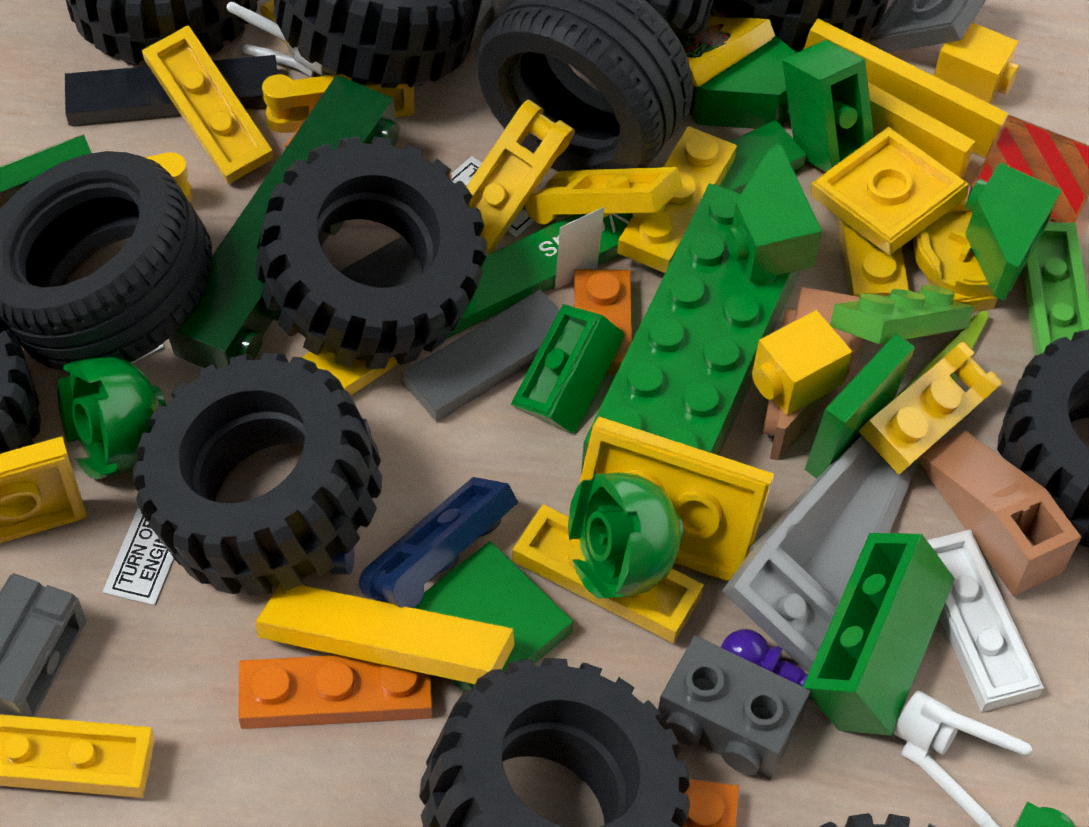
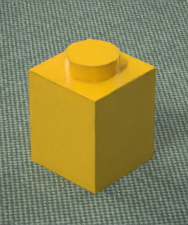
(979, 63)
(800, 363)

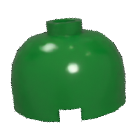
(107, 409)
(624, 533)

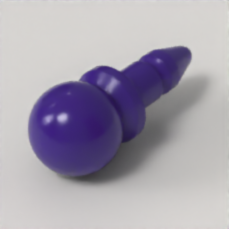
(755, 649)

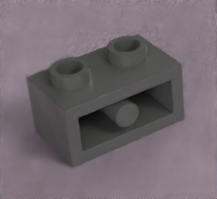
(732, 708)

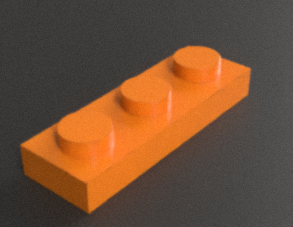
(328, 692)

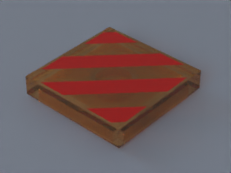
(1045, 157)

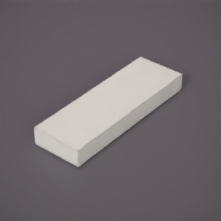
(983, 628)

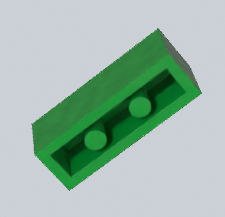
(879, 633)

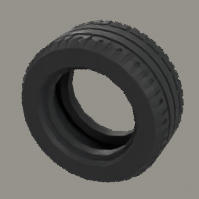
(616, 46)
(132, 298)

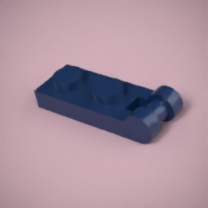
(436, 542)

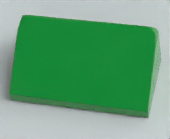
(568, 368)

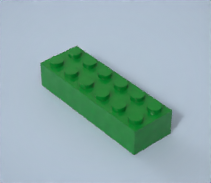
(697, 338)

